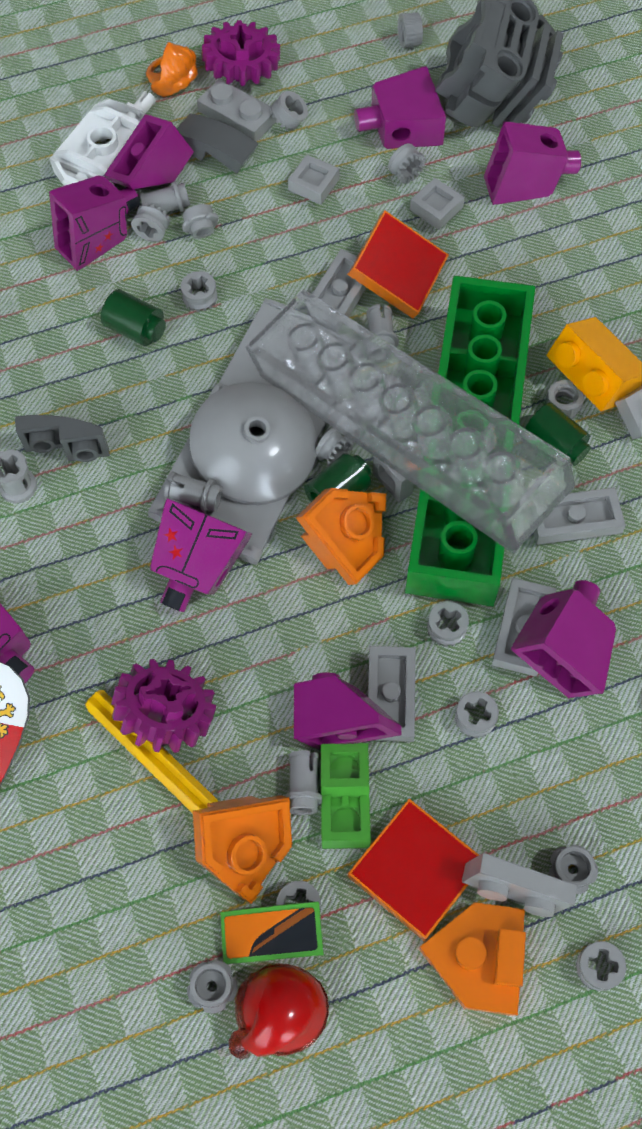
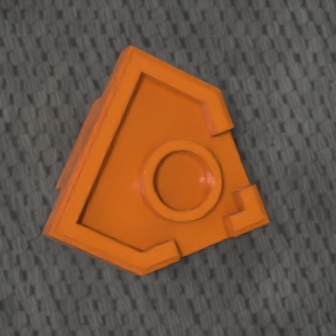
(345, 531)
(243, 840)
(481, 957)

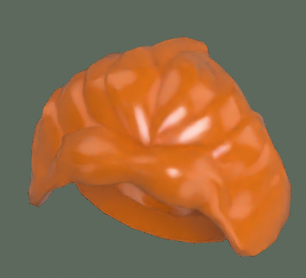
(177, 70)

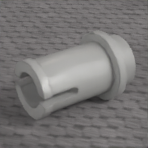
(168, 198)
(382, 325)
(194, 492)
(303, 783)

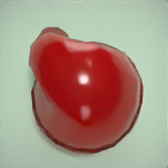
(278, 1012)

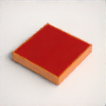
(398, 264)
(414, 869)

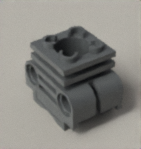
(499, 64)

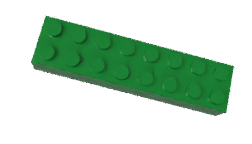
(487, 358)

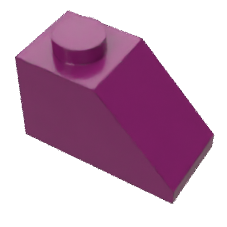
(150, 156)
(337, 713)

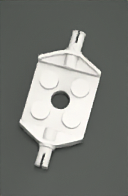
(80, 157)

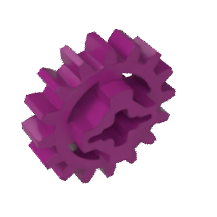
(241, 52)
(163, 705)

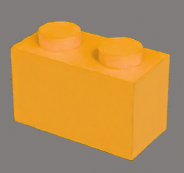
(596, 362)

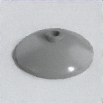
(246, 465)

